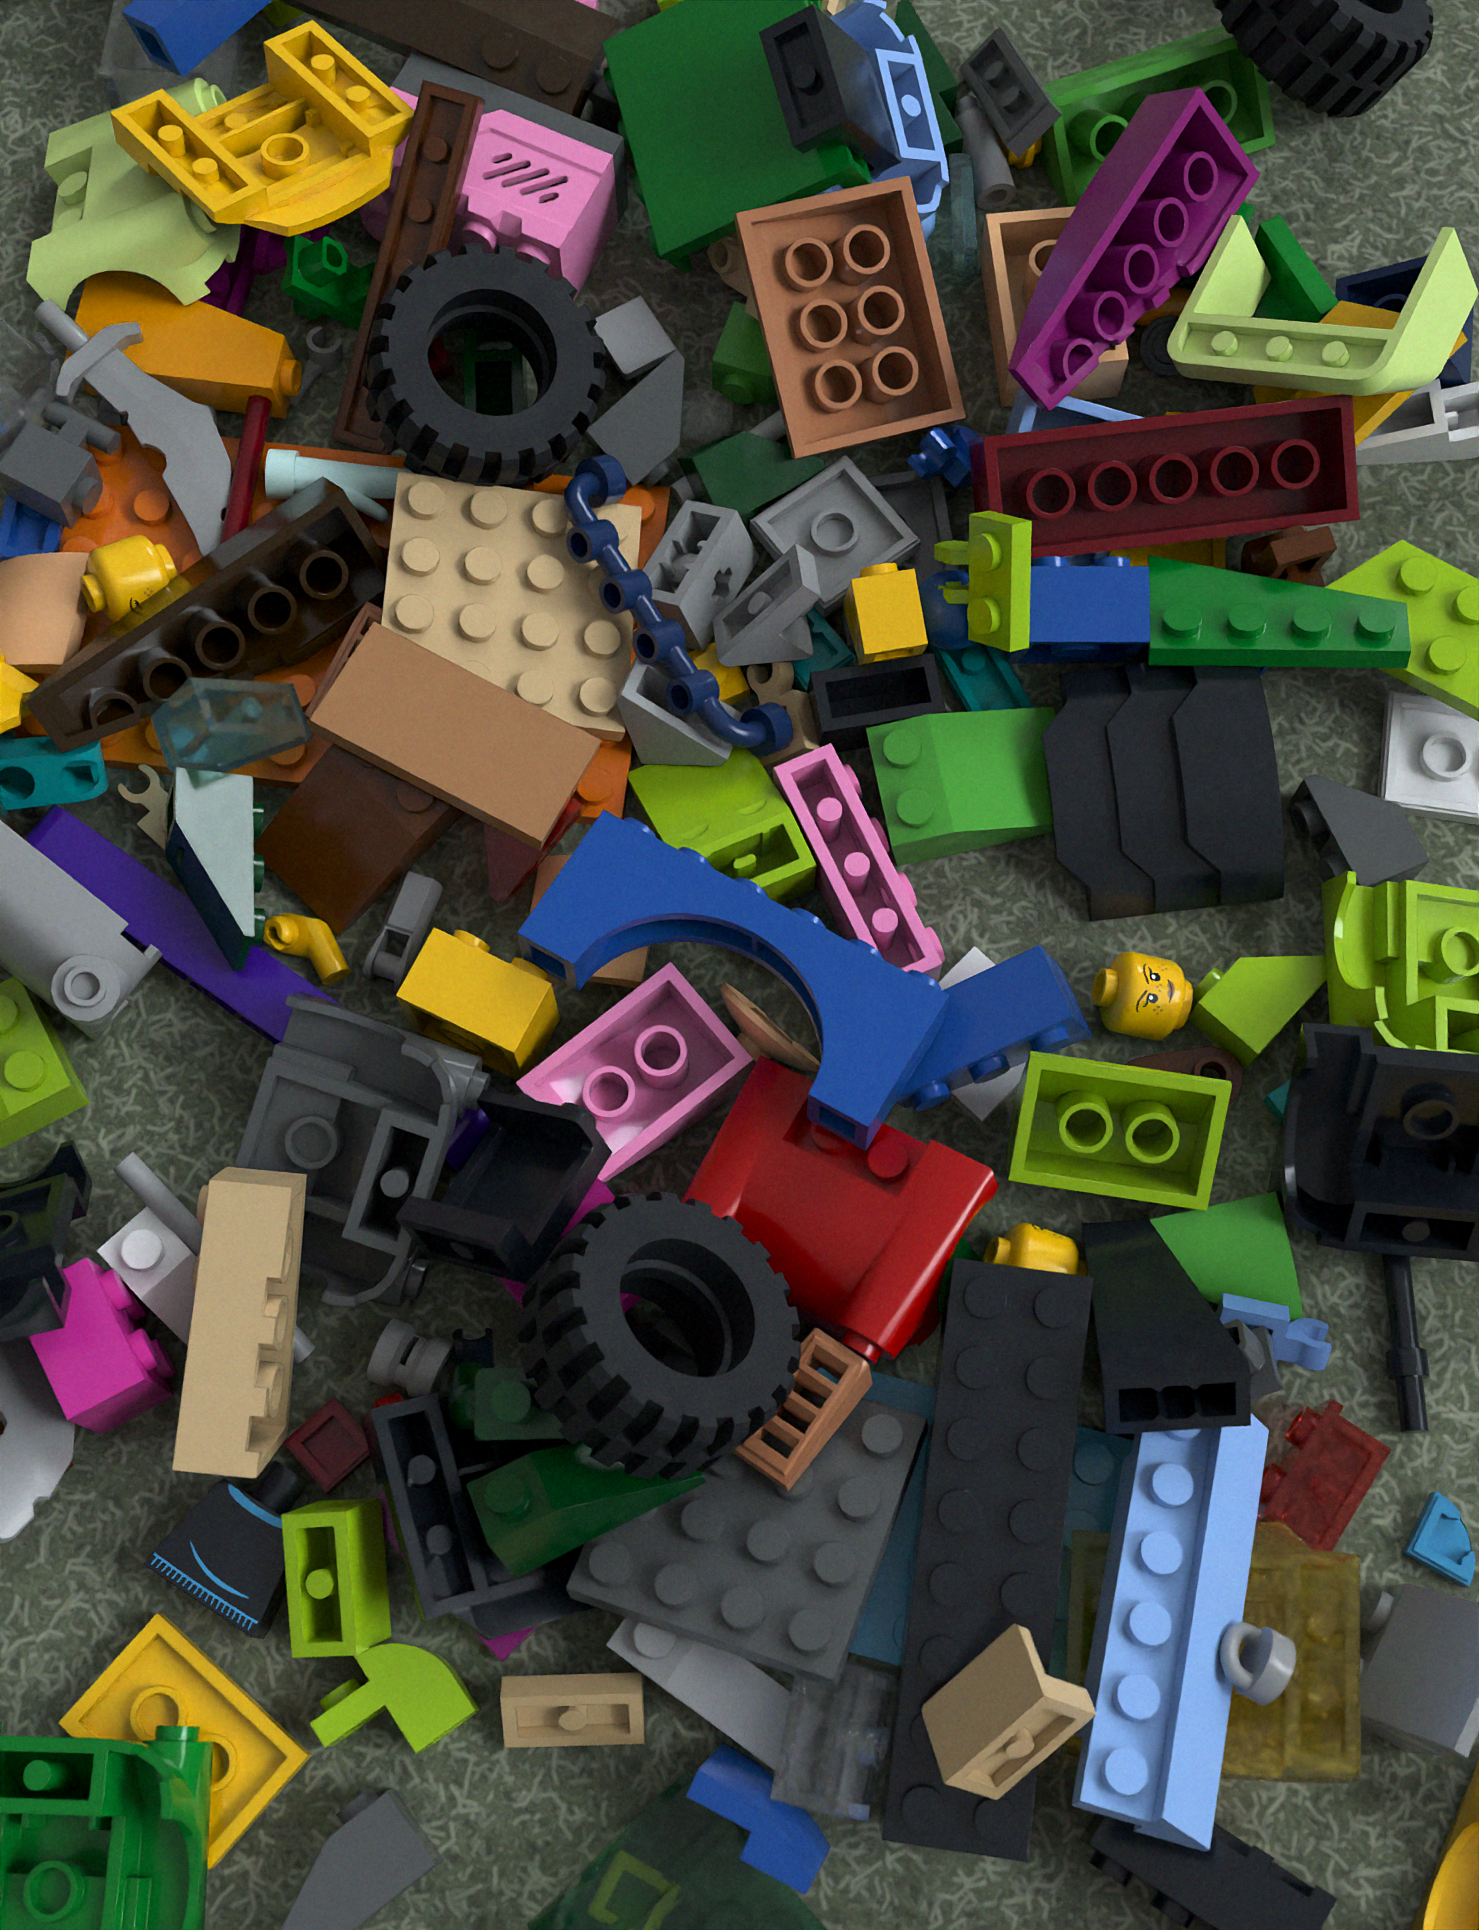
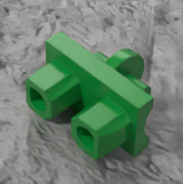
(325, 281)

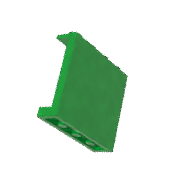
(711, 123)

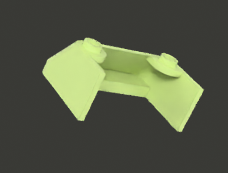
(1226, 344)

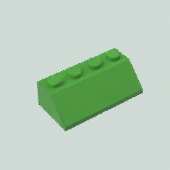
(1104, 99)

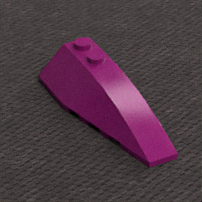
(1131, 239)

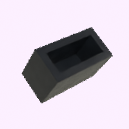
(871, 695)

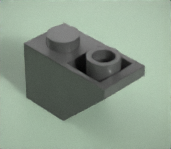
(1356, 833)

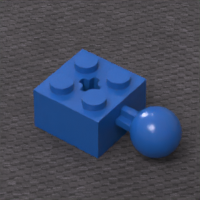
(1074, 612)

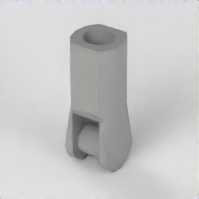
(404, 922)

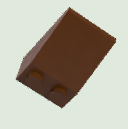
(350, 835)

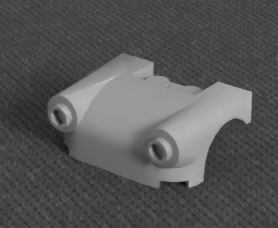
(64, 939)

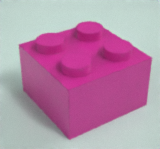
(103, 1358)

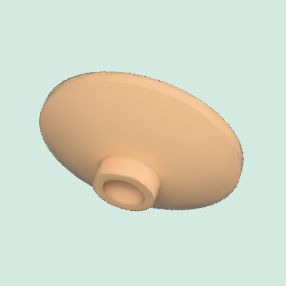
(763, 1036)

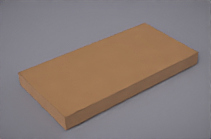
(455, 735)

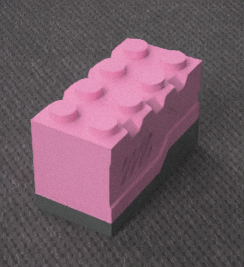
(531, 179)

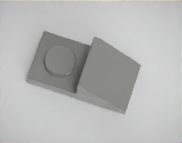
(769, 615)

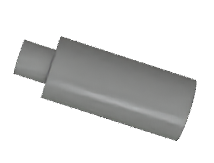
(991, 172)

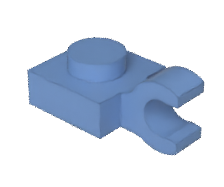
(1293, 1342)

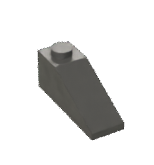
(363, 1865)

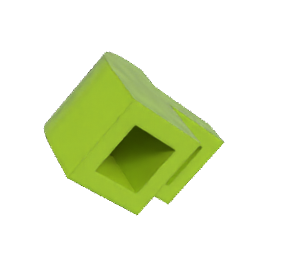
(409, 1681)

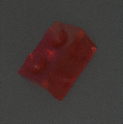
(1320, 1475)

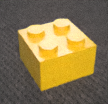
(480, 1002)

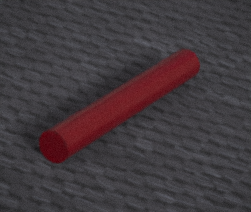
(246, 466)

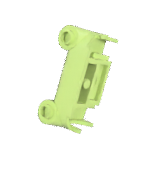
(122, 217)

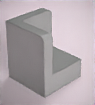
(632, 338)

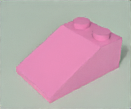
(645, 1068)

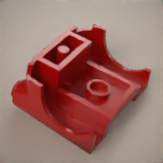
(844, 1225)

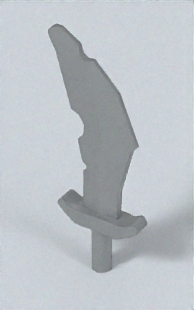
(157, 415)
(35, 1438)

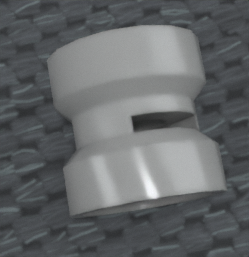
(410, 1360)

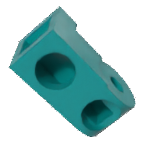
(41, 775)

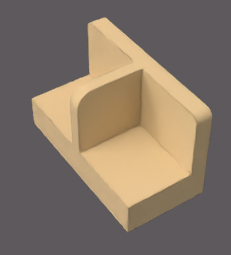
(1002, 1717)

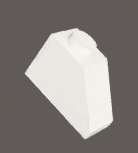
(155, 1268)

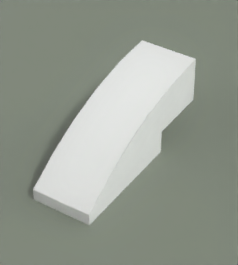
(1427, 428)

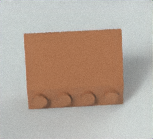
(850, 317)

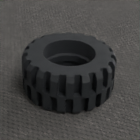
(1331, 51)
(510, 301)
(603, 1378)

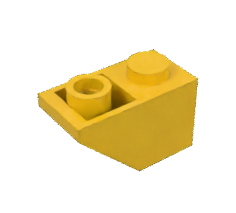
(885, 614)

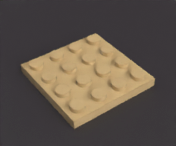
(496, 592)

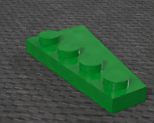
(1258, 621)

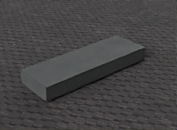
(1009, 92)

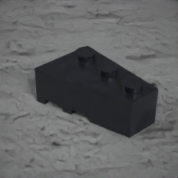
(1221, 1887)

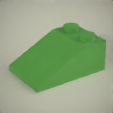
(961, 780)

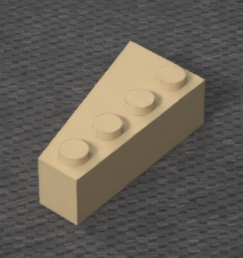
(241, 1323)

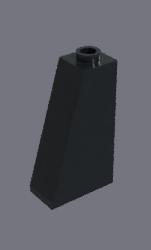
(1157, 1339)

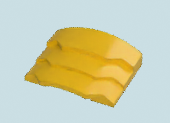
(284, 152)

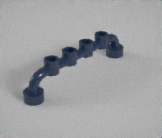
(601, 483)

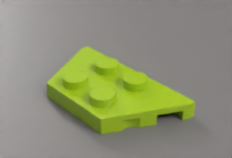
(1440, 620)

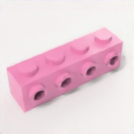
(853, 862)

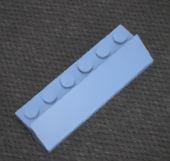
(1163, 1608)

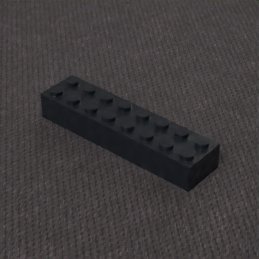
(985, 1529)

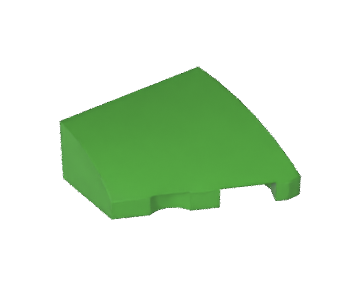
(1236, 1250)

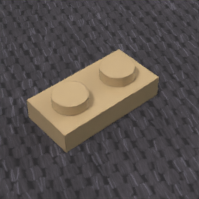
(572, 1710)

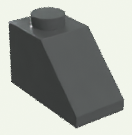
(644, 424)

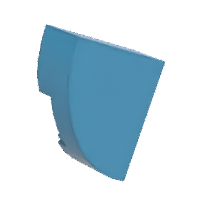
(1442, 1541)

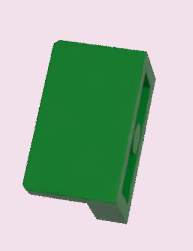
(1295, 285)

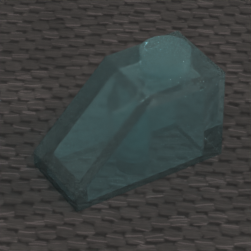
(228, 723)

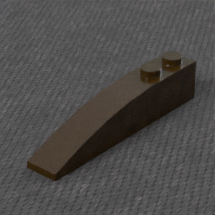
(526, 46)
(236, 613)

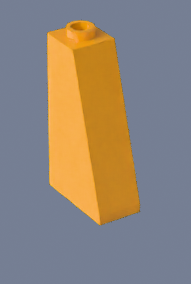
(192, 347)

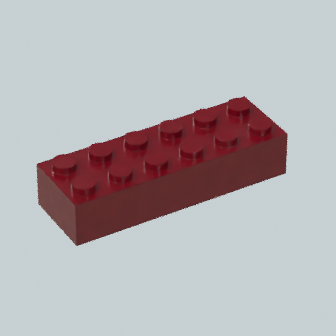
(1173, 476)

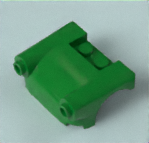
(104, 1832)

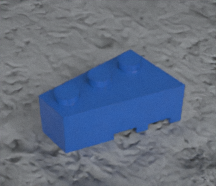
(994, 1026)

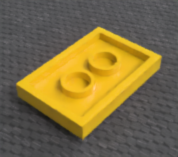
(174, 1683)

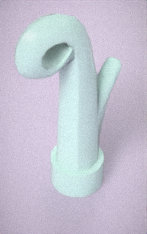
(290, 473)

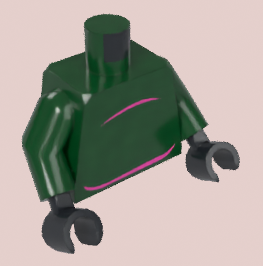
(501, 1400)

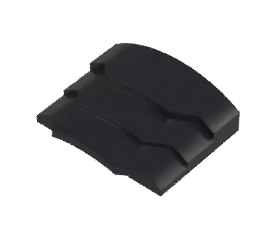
(1165, 788)
(449, 1563)

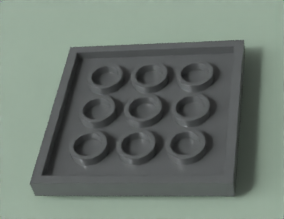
(761, 1564)

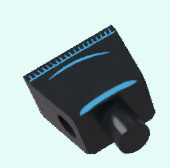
(233, 1550)

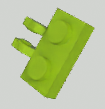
(997, 579)

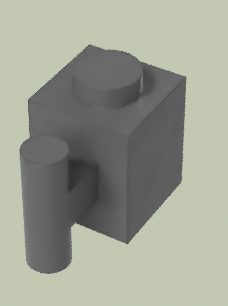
(57, 471)

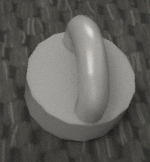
(1263, 1663)

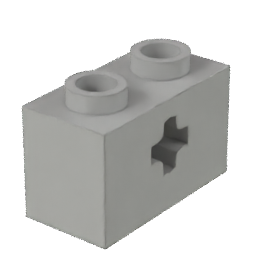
(700, 568)

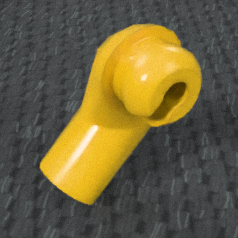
(308, 939)

